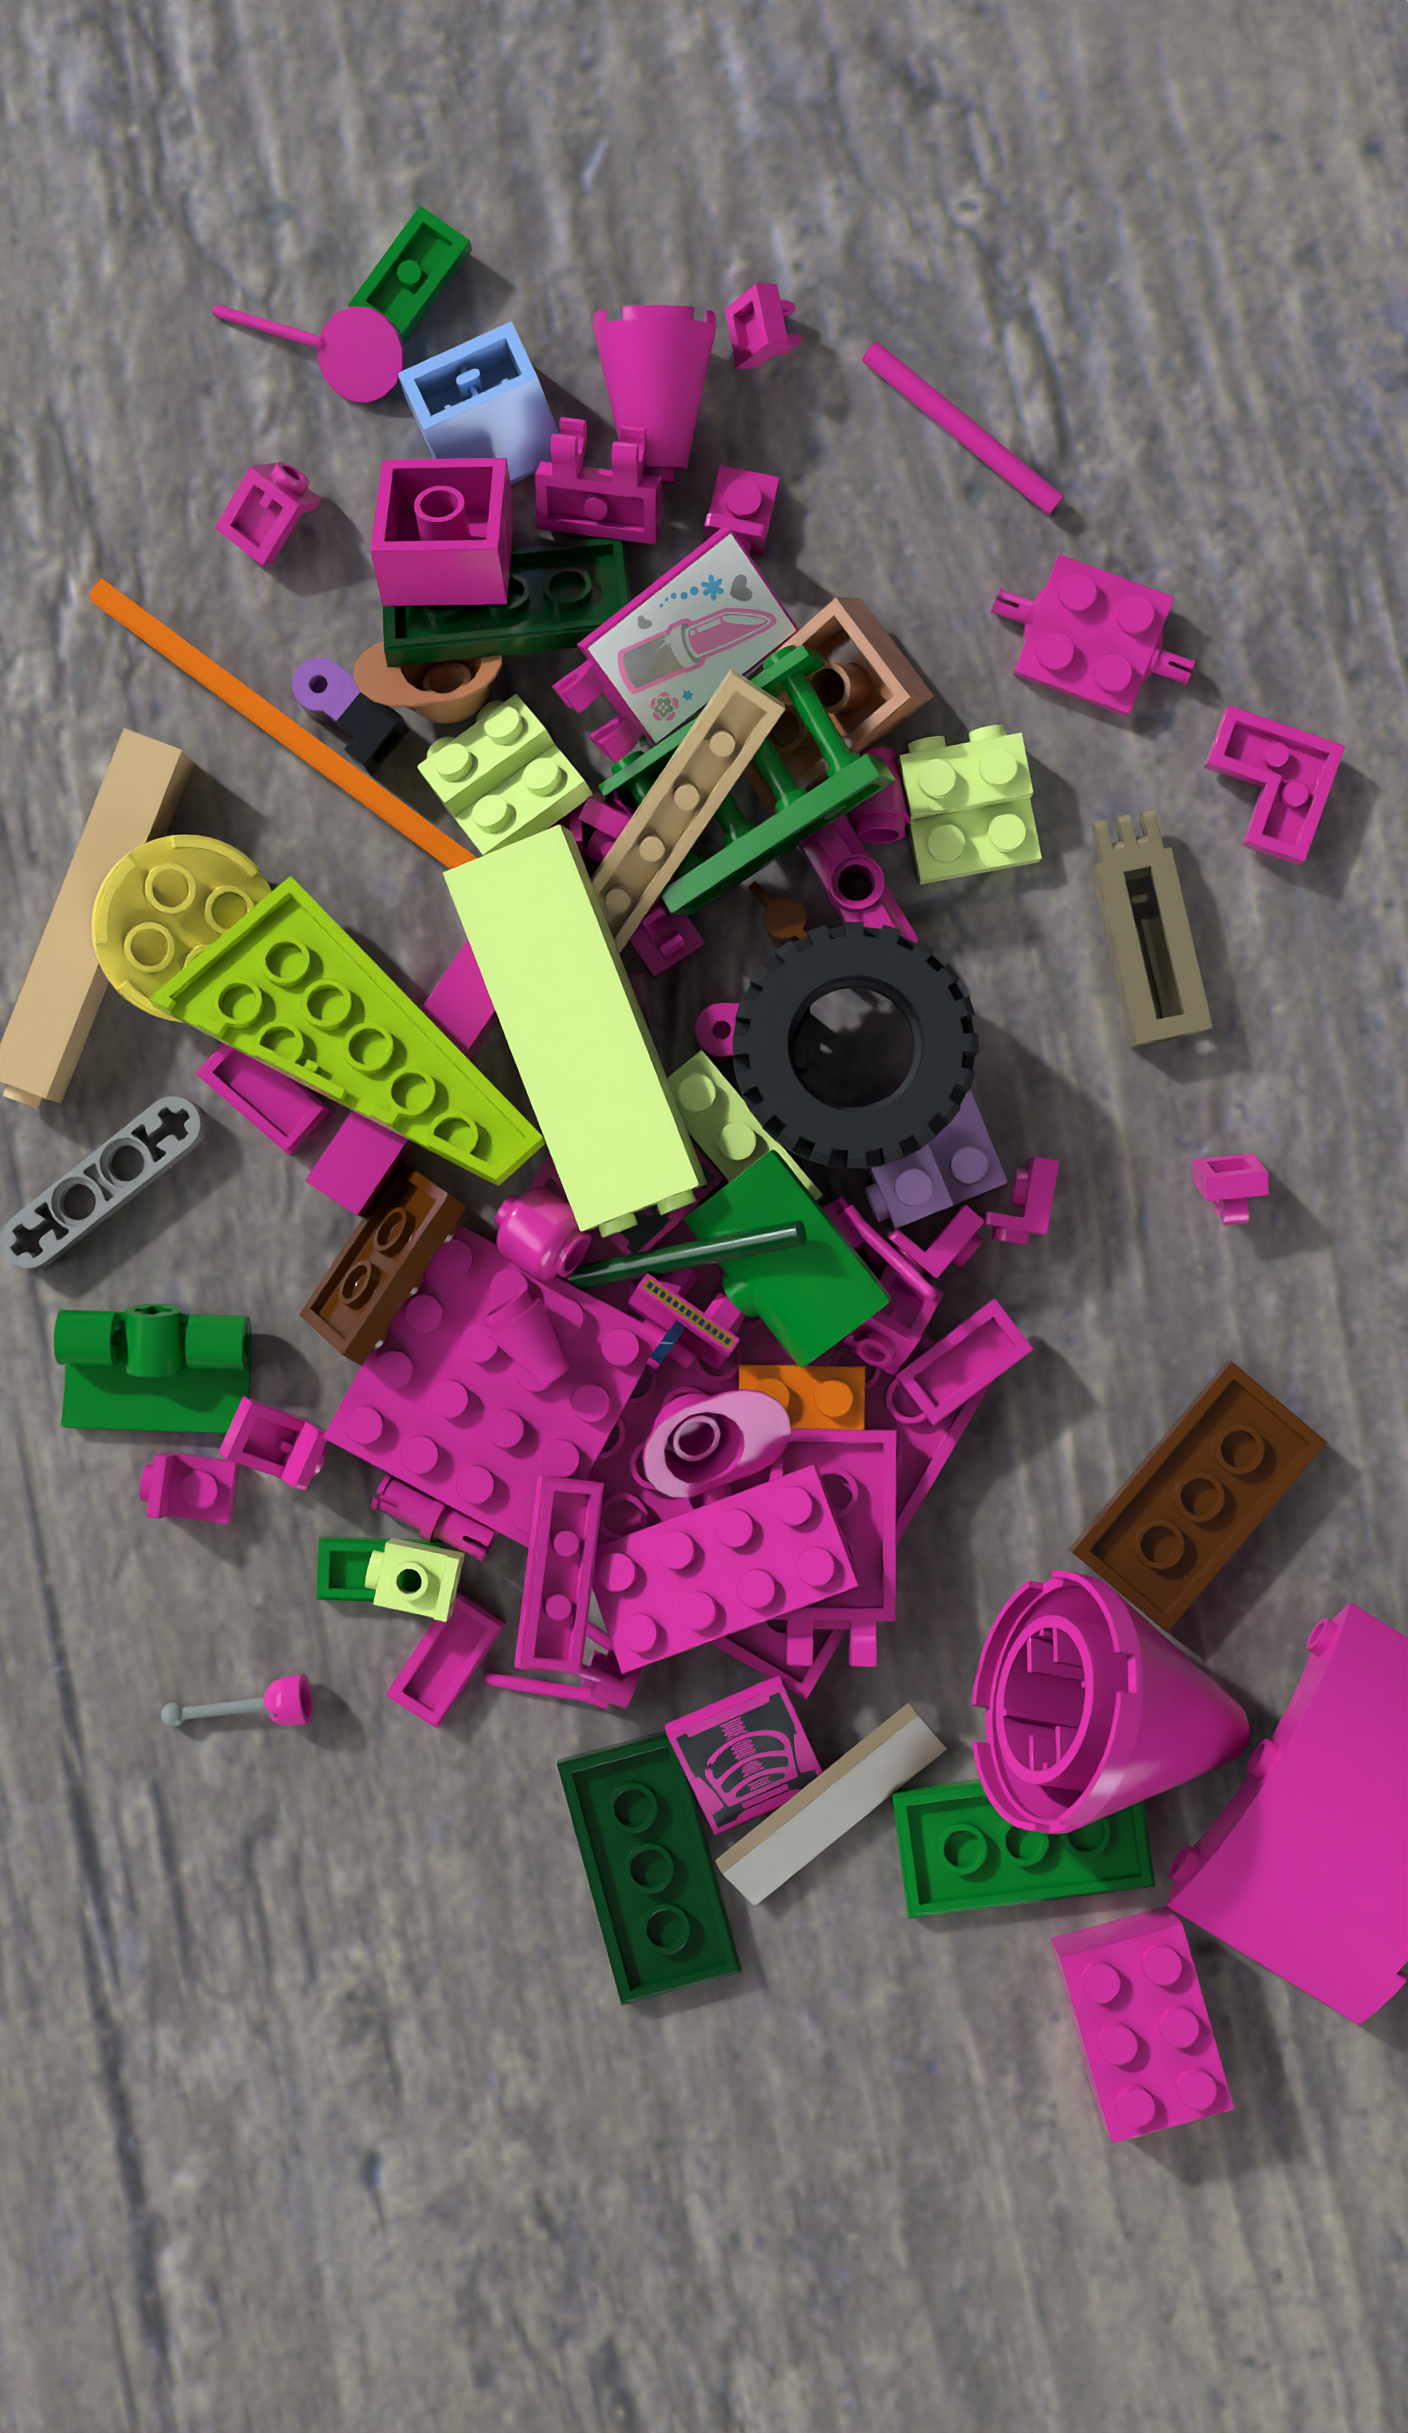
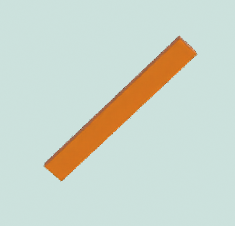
(279, 725)

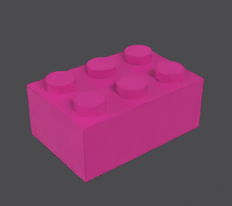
(1142, 2024)

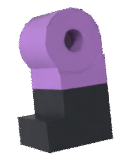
(333, 697)

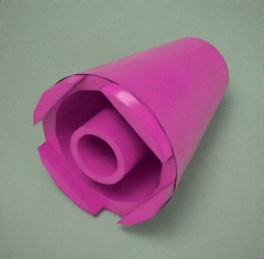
(657, 377)

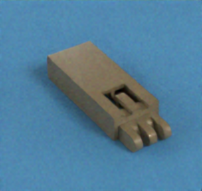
(1152, 957)

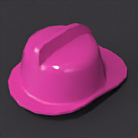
(714, 1440)

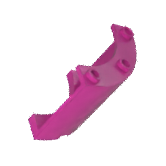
(1316, 1839)

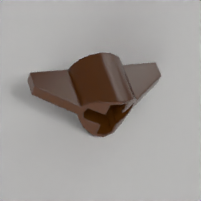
(783, 917)

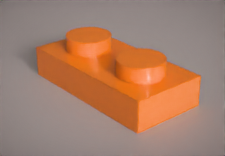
(812, 1394)

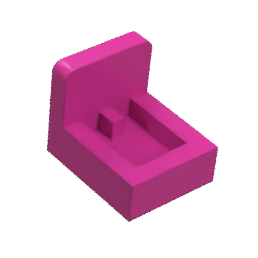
(952, 1243)
(275, 1443)

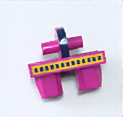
(681, 1328)

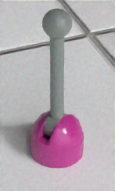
(285, 1701)

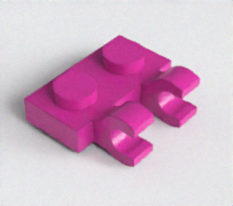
(595, 500)

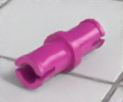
(433, 1517)

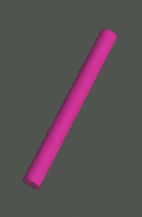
(962, 428)

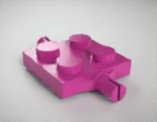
(1093, 635)

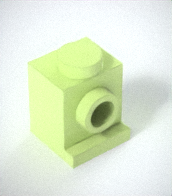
(439, 1573)

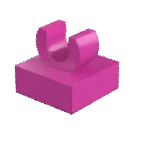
(759, 326)
(609, 819)
(664, 939)
(1229, 1183)

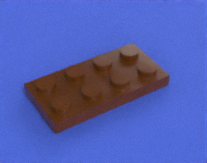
(1197, 1495)

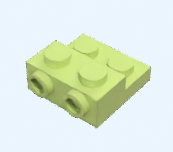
(503, 777)
(969, 804)

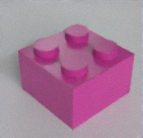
(443, 531)

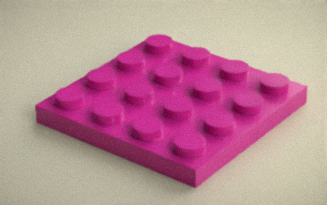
(463, 1415)

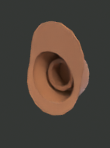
(435, 690)

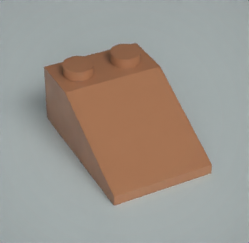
(863, 688)

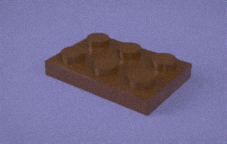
(382, 1263)

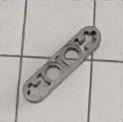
(108, 1189)

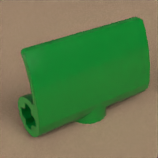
(801, 1293)
(153, 1368)

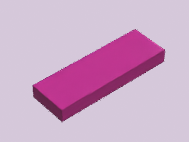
(559, 1575)

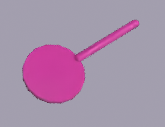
(356, 349)

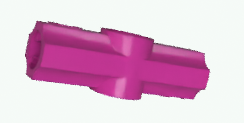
(839, 852)

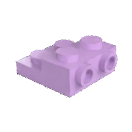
(940, 1174)

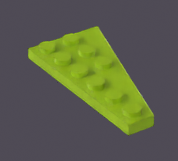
(325, 1014)

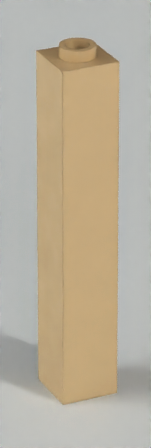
(65, 976)

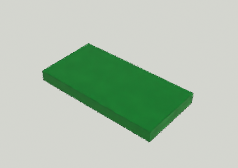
(969, 1858)

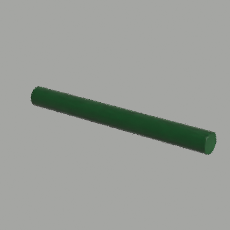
(689, 1255)

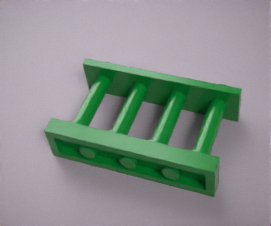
(798, 811)

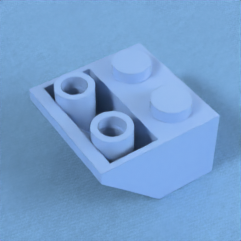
(483, 403)

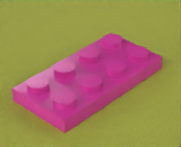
(721, 1569)

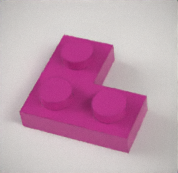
(1288, 767)

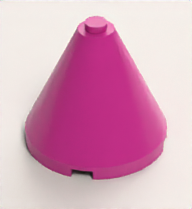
(1091, 1708)

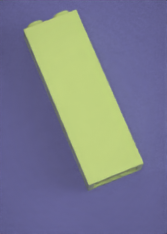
(576, 1031)

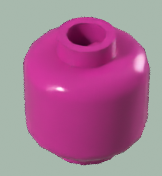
(540, 1234)

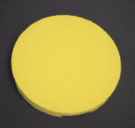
(167, 908)

